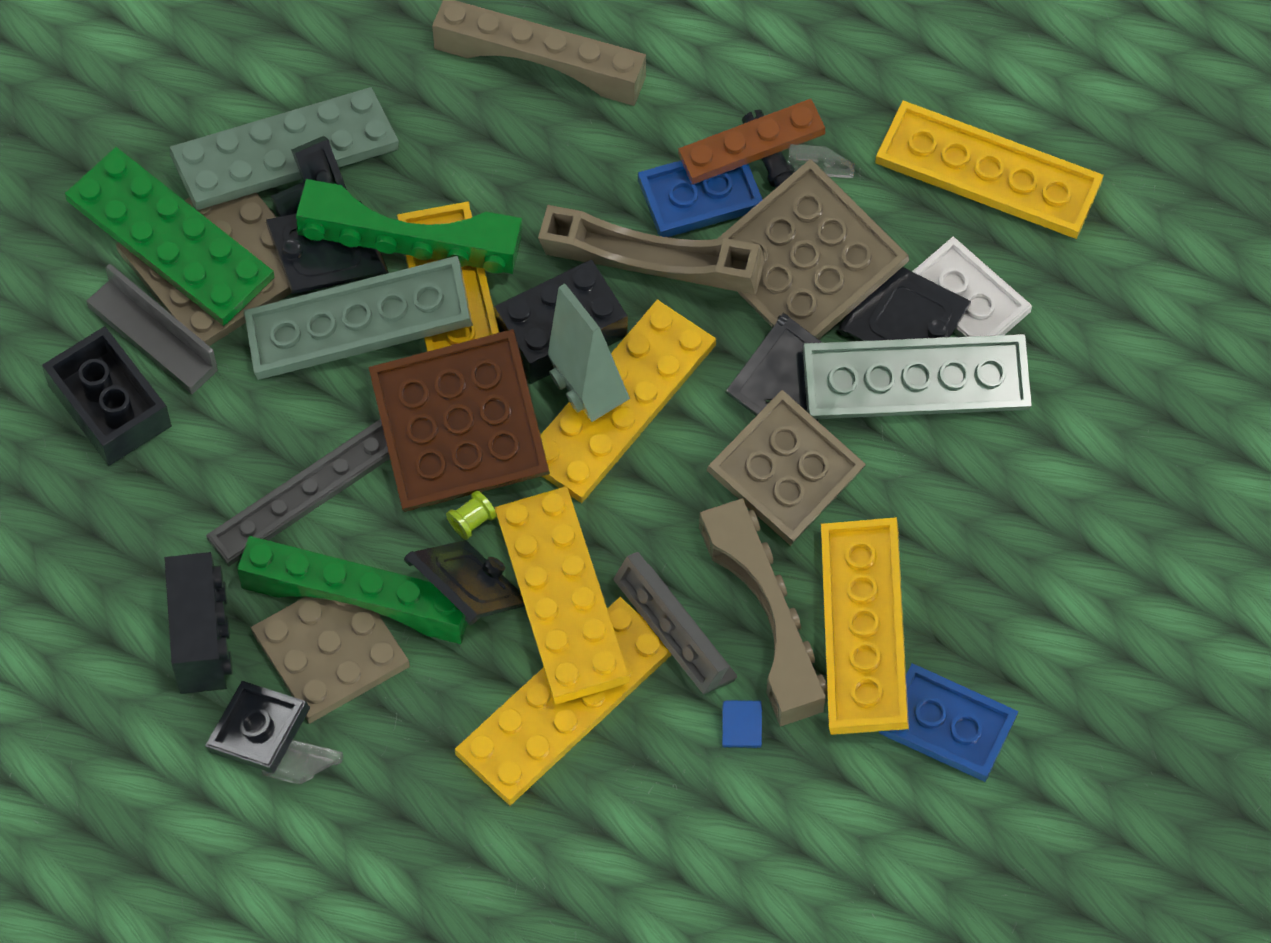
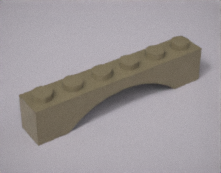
(601, 66)
(712, 263)
(734, 544)

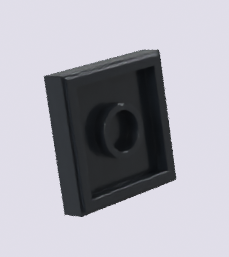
(257, 727)

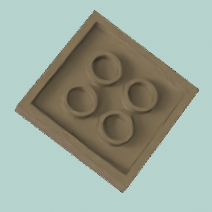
(786, 467)
(329, 652)

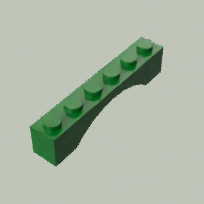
(481, 241)
(296, 572)

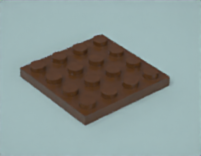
(459, 420)

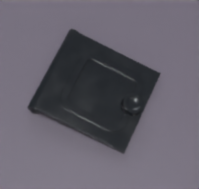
(322, 261)
(906, 309)
(774, 368)
(460, 575)

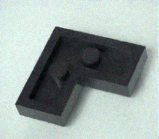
(315, 163)

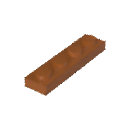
(751, 141)

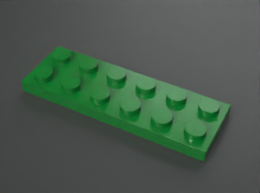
(170, 236)

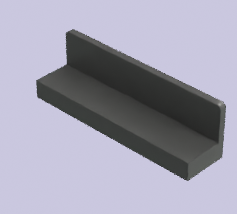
(153, 331)
(673, 624)

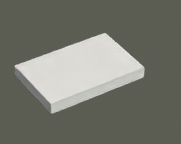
(994, 303)

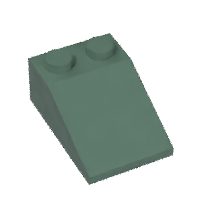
(583, 359)

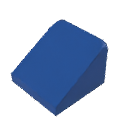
(742, 724)

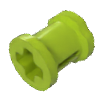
(471, 514)

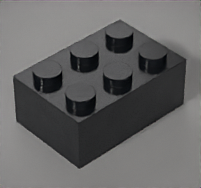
(533, 314)
(107, 395)
(197, 622)

